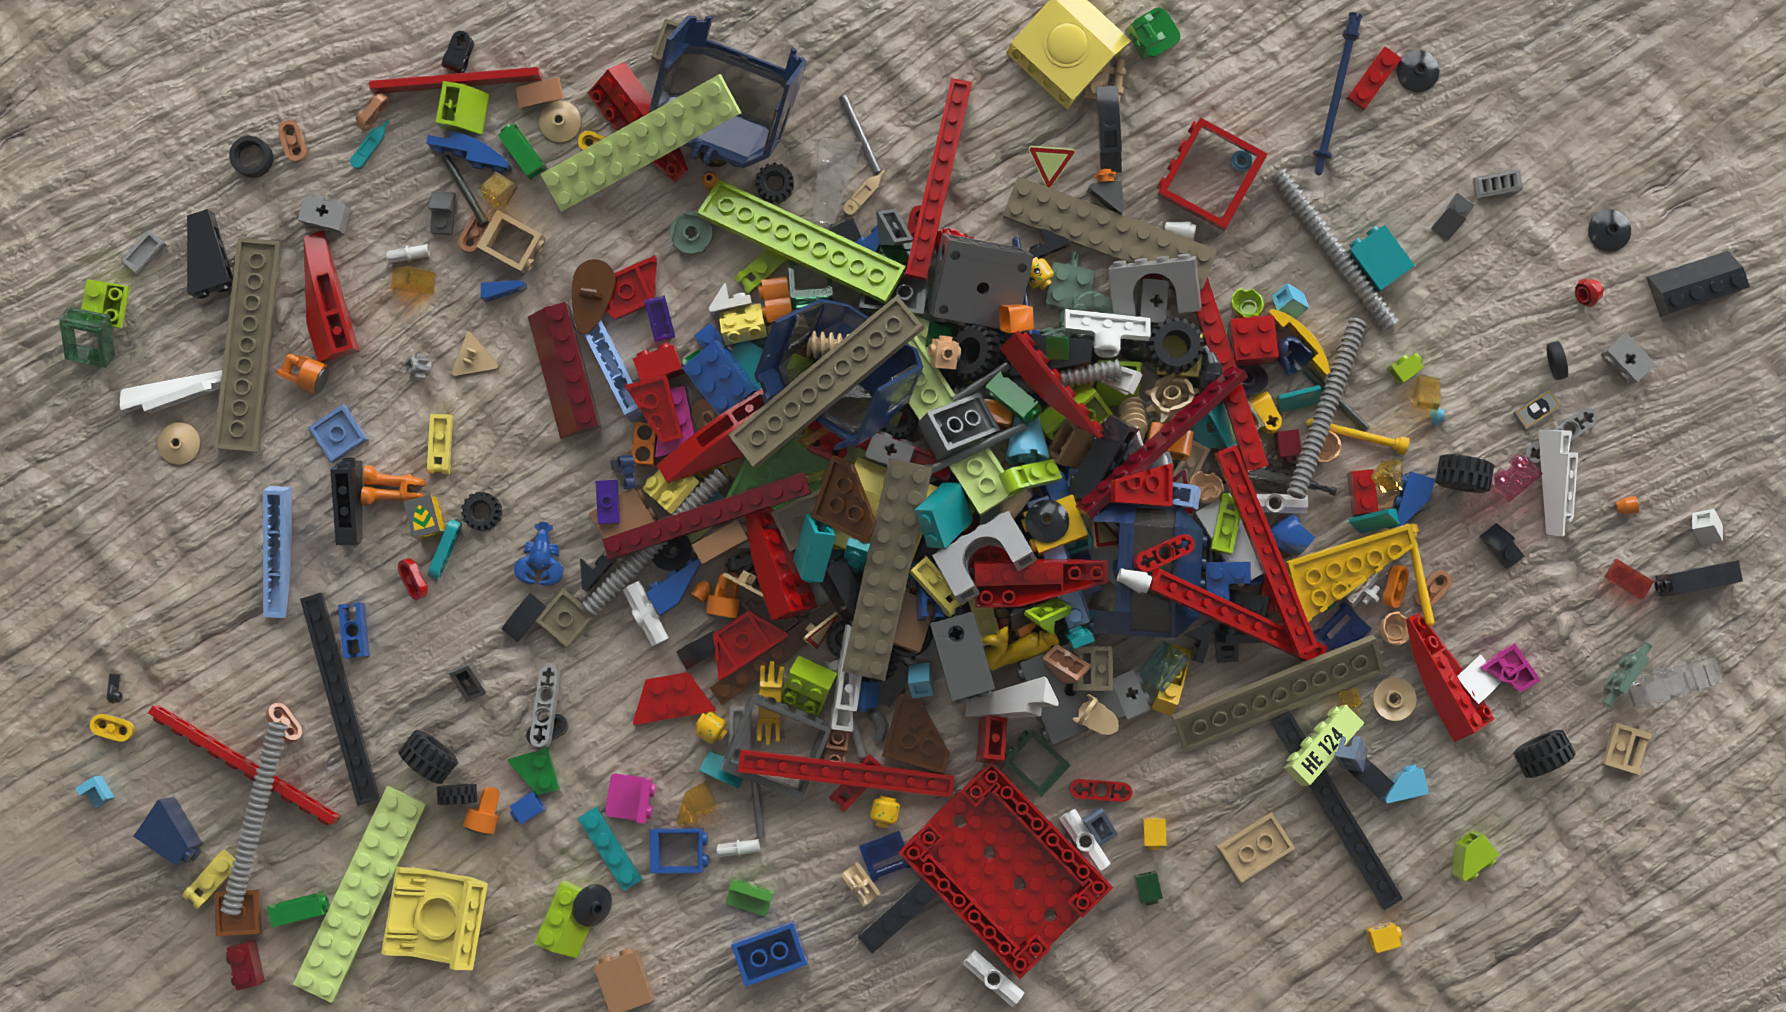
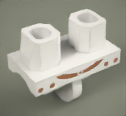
(1357, 594)

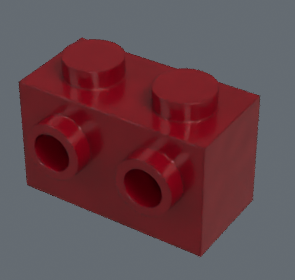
(245, 965)

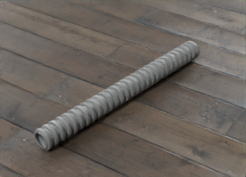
(1334, 249)
(1070, 377)
(1326, 407)
(638, 559)
(254, 818)

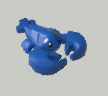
(540, 557)

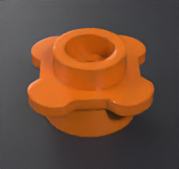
(1105, 175)

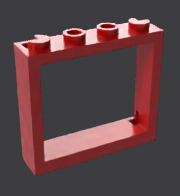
(1175, 164)

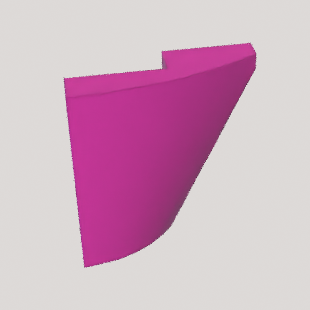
(1511, 668)

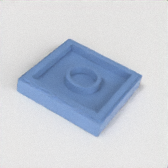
(338, 433)

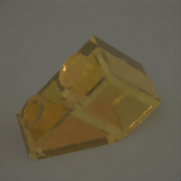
(498, 190)
(696, 801)

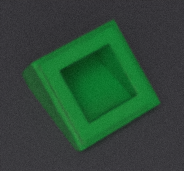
(1057, 348)

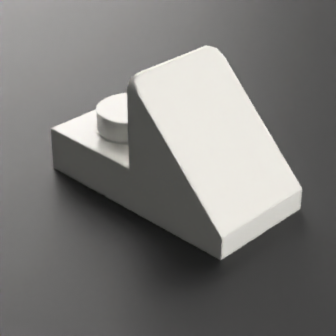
(723, 302)
(1127, 383)

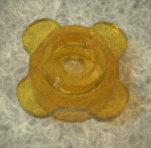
(1353, 693)

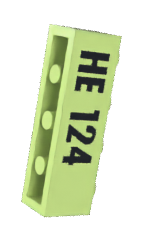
(1321, 746)

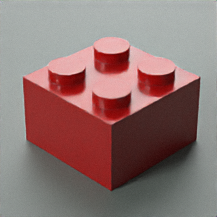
(1253, 340)
(659, 362)

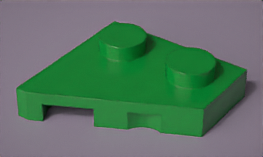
(537, 770)

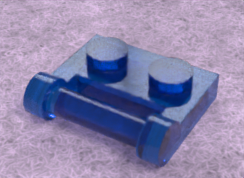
(1350, 632)
(882, 849)

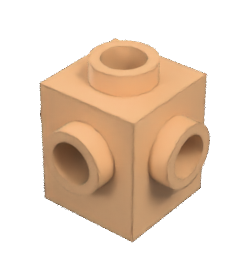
(944, 352)

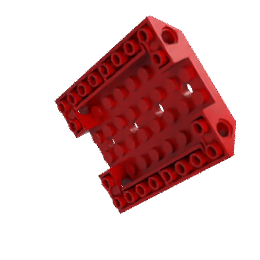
(983, 887)

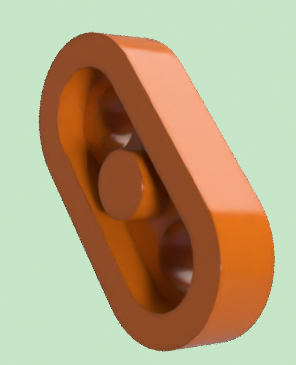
(1396, 586)

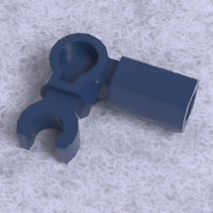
(626, 466)

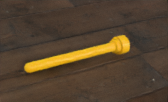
(1400, 444)
(1420, 578)

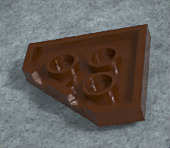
(844, 501)
(914, 736)

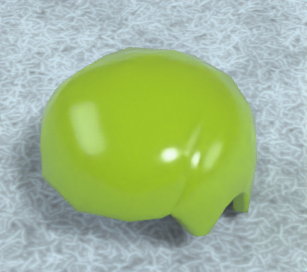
(1246, 303)

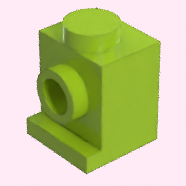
(1406, 367)

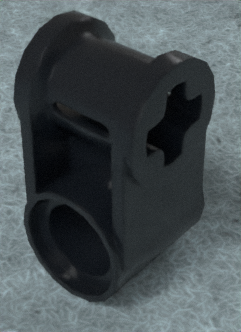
(457, 55)

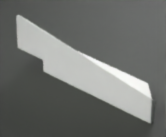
(845, 693)

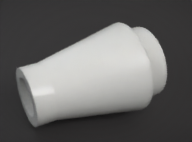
(1183, 229)
(1135, 580)

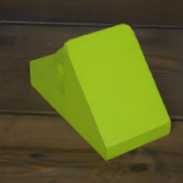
(1047, 613)

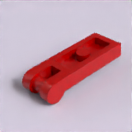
(853, 791)

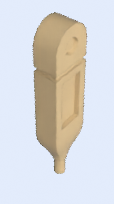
(863, 194)

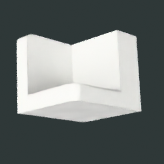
(1707, 526)

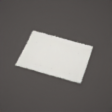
(1478, 680)

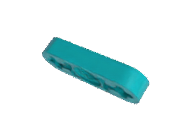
(444, 549)

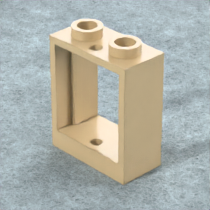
(493, 231)

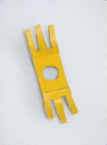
(769, 689)

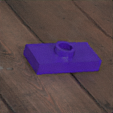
(659, 318)
(607, 501)

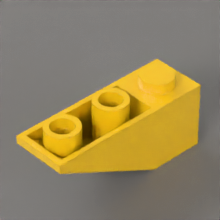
(1168, 700)

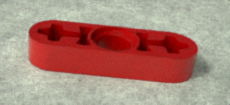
(1151, 565)
(1116, 797)

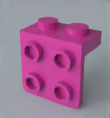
(630, 797)

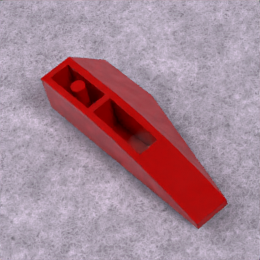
(625, 101)
(325, 303)
(1046, 382)
(711, 444)
(775, 569)
(1005, 586)
(1440, 677)

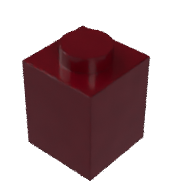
(1287, 445)

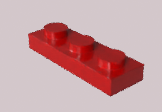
(1374, 78)

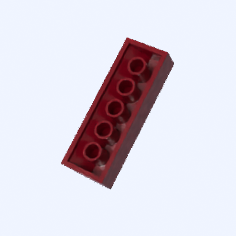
(564, 370)

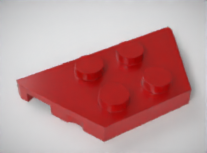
(633, 287)
(744, 641)
(671, 698)

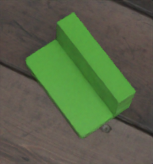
(749, 897)

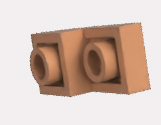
(539, 93)
(837, 745)

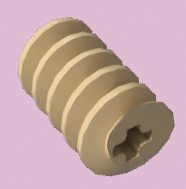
(822, 345)
(1133, 411)

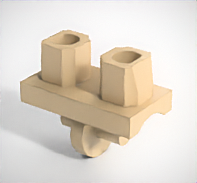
(860, 884)

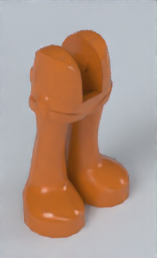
(372, 477)

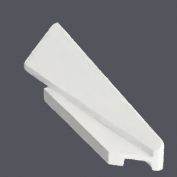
(168, 393)
(1558, 479)
(1014, 701)

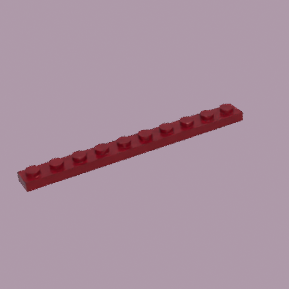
(1164, 438)
(707, 516)

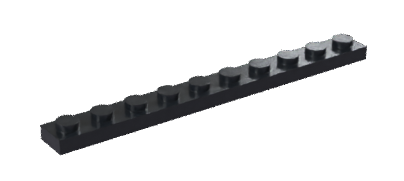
(340, 699)
(1342, 819)

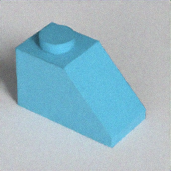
(1407, 784)

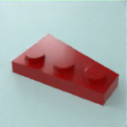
(657, 405)
(1146, 487)

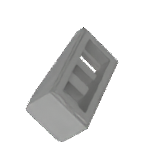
(1516, 182)

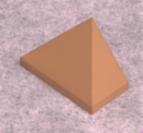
(1065, 665)

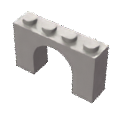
(1180, 270)
(955, 558)

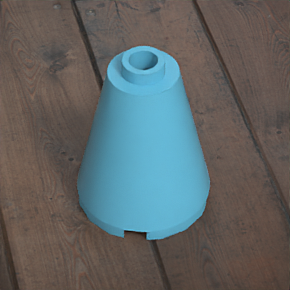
(1028, 445)

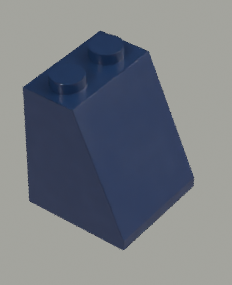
(170, 832)

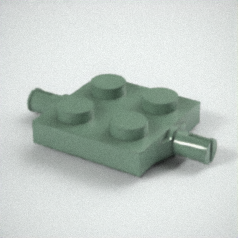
(1067, 284)
(1627, 672)

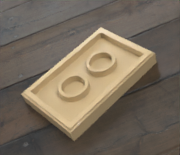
(1255, 847)

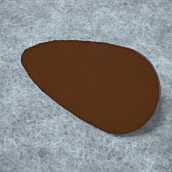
(591, 293)

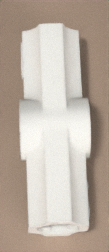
(1287, 504)
(645, 613)
(1076, 829)
(983, 968)

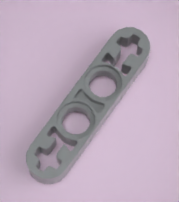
(1577, 431)
(541, 706)

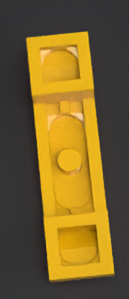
(1319, 360)

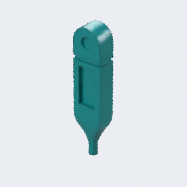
(368, 146)

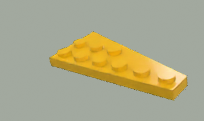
(1338, 570)

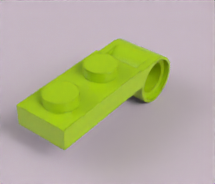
(1029, 475)

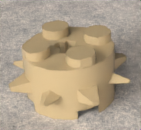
(1170, 397)

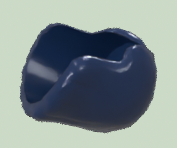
(1298, 358)

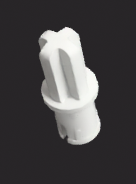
(408, 253)
(738, 848)

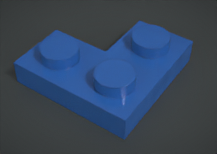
(1222, 574)

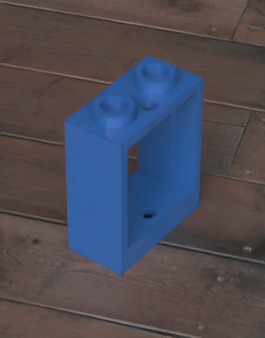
(655, 850)

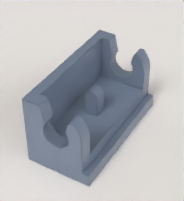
(1352, 757)

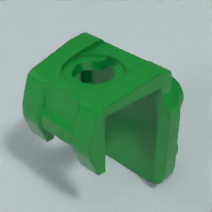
(1153, 33)

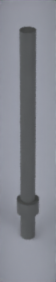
(978, 447)

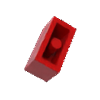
(1362, 492)
(991, 739)

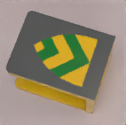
(424, 517)

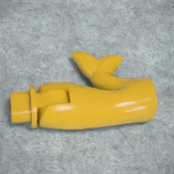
(1022, 649)

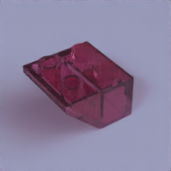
(1516, 476)

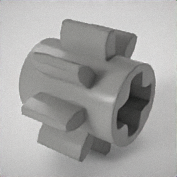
(417, 366)

